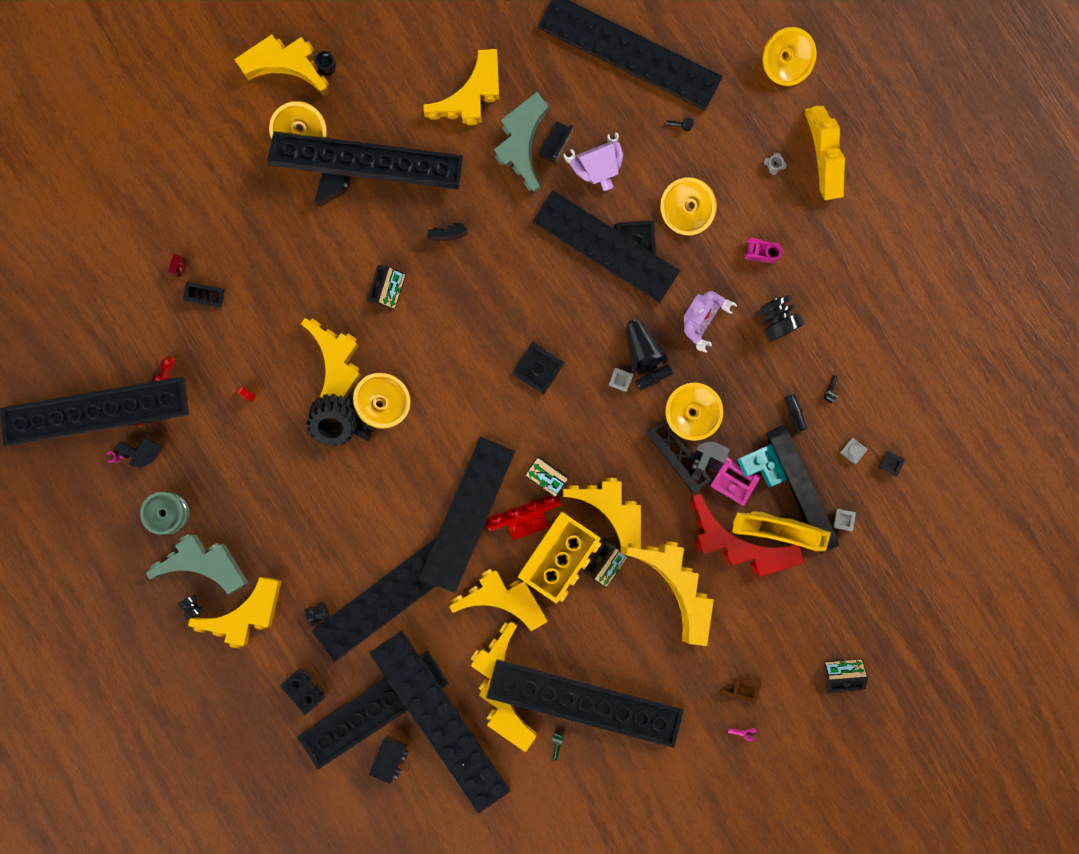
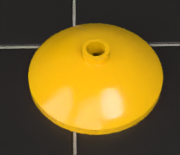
(799, 56)
(297, 112)
(677, 209)
(384, 390)
(707, 411)

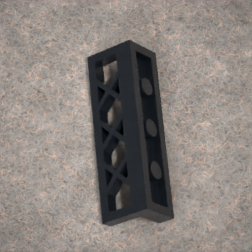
(671, 458)

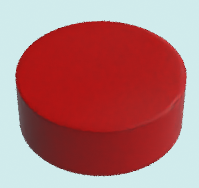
(246, 394)

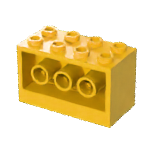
(546, 554)

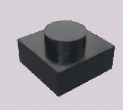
(891, 464)

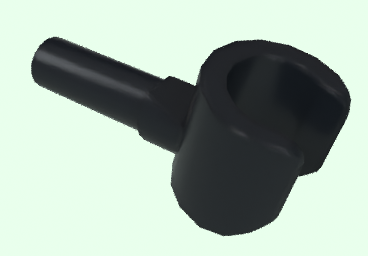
(686, 125)
(830, 396)

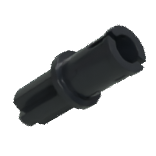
(653, 377)
(795, 412)

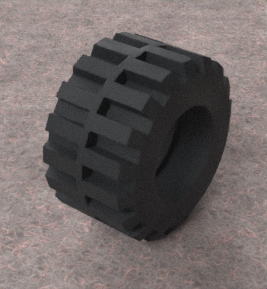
(327, 431)

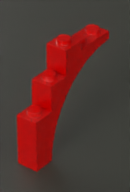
(714, 537)

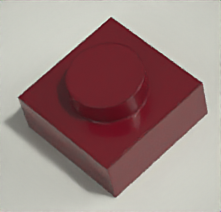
(177, 265)

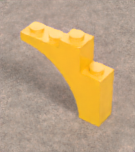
(273, 57)
(467, 101)
(829, 156)
(337, 352)
(608, 499)
(781, 529)
(494, 593)
(237, 625)

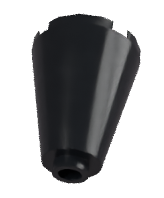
(643, 348)

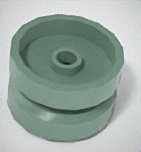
(157, 521)

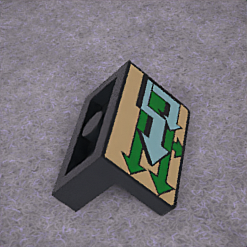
(556, 142)
(386, 286)
(547, 476)
(605, 564)
(845, 675)

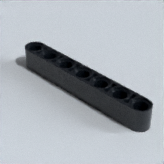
(800, 483)

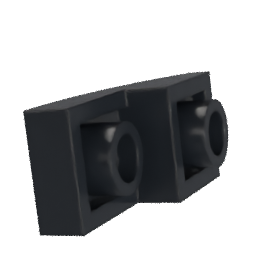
(453, 232)

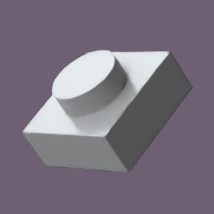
(620, 380)
(853, 451)
(844, 520)

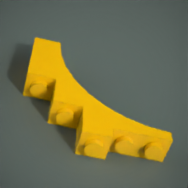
(694, 607)
(505, 718)

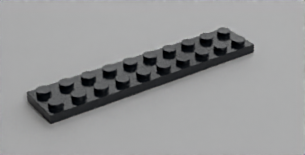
(630, 52)
(365, 160)
(94, 411)
(584, 703)
(440, 721)

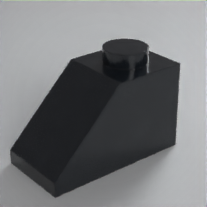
(331, 187)

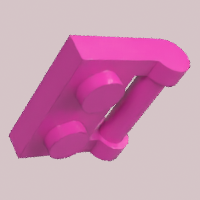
(732, 487)

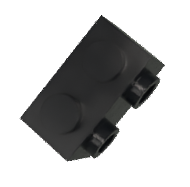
(303, 691)
(388, 759)

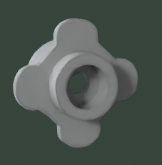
(781, 165)

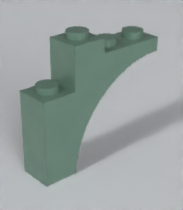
(517, 149)
(193, 557)

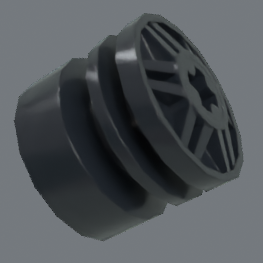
(779, 318)

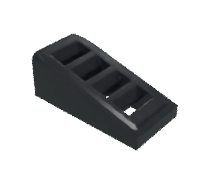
(189, 285)

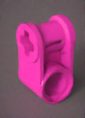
(761, 251)

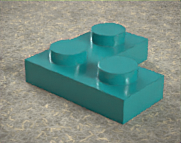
(766, 461)

